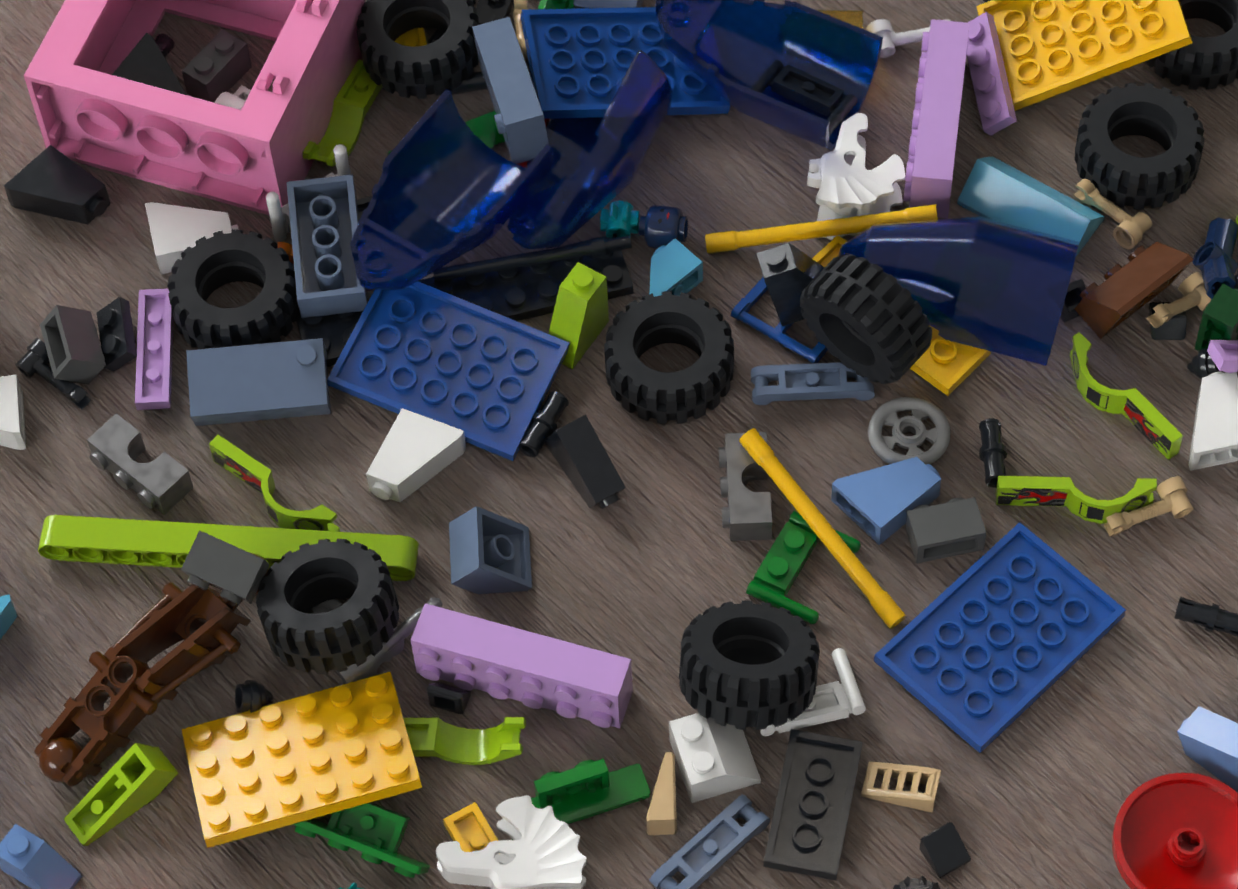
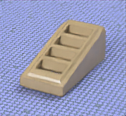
(911, 798)
(662, 810)

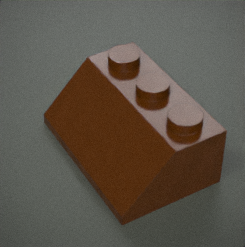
(1131, 286)

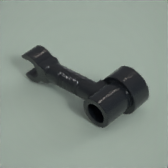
(37, 362)

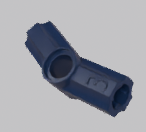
(1216, 255)

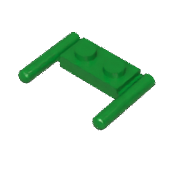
(784, 564)

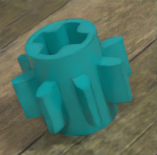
(619, 219)

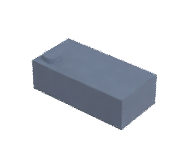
(510, 89)
(322, 228)
(258, 382)

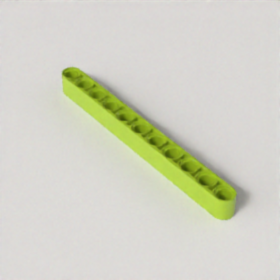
(170, 542)

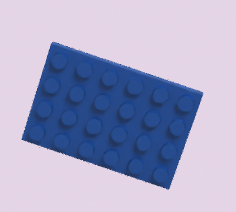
(585, 53)
(450, 364)
(999, 637)

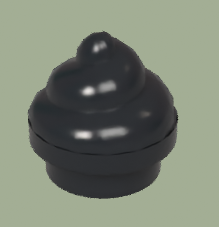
(1202, 364)
(251, 696)

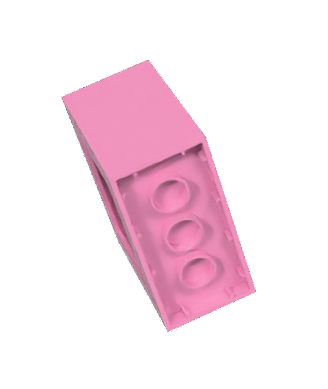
(185, 139)

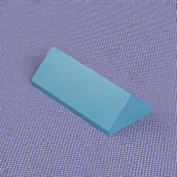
(1015, 198)

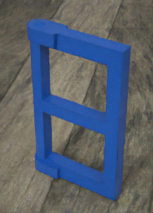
(745, 304)

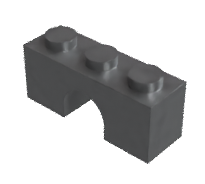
(158, 482)
(747, 511)

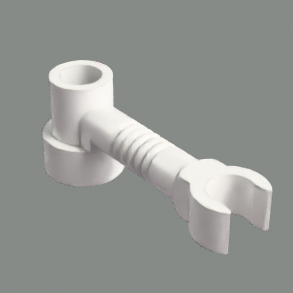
(891, 39)

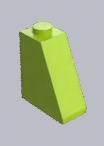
(580, 311)

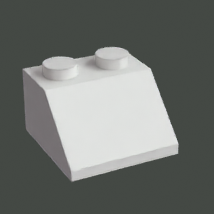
(711, 757)

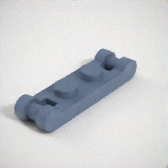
(808, 383)
(711, 846)

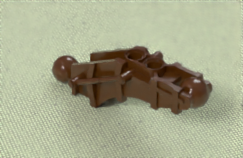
(191, 615)

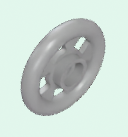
(920, 410)

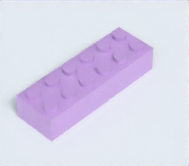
(936, 115)
(522, 666)

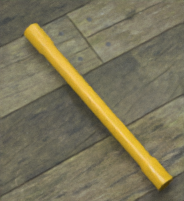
(738, 239)
(879, 599)

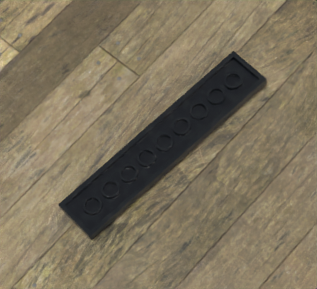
(511, 292)

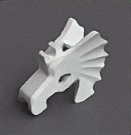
(846, 184)
(538, 857)

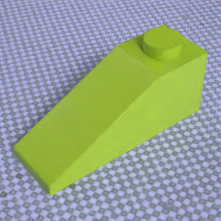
(121, 792)

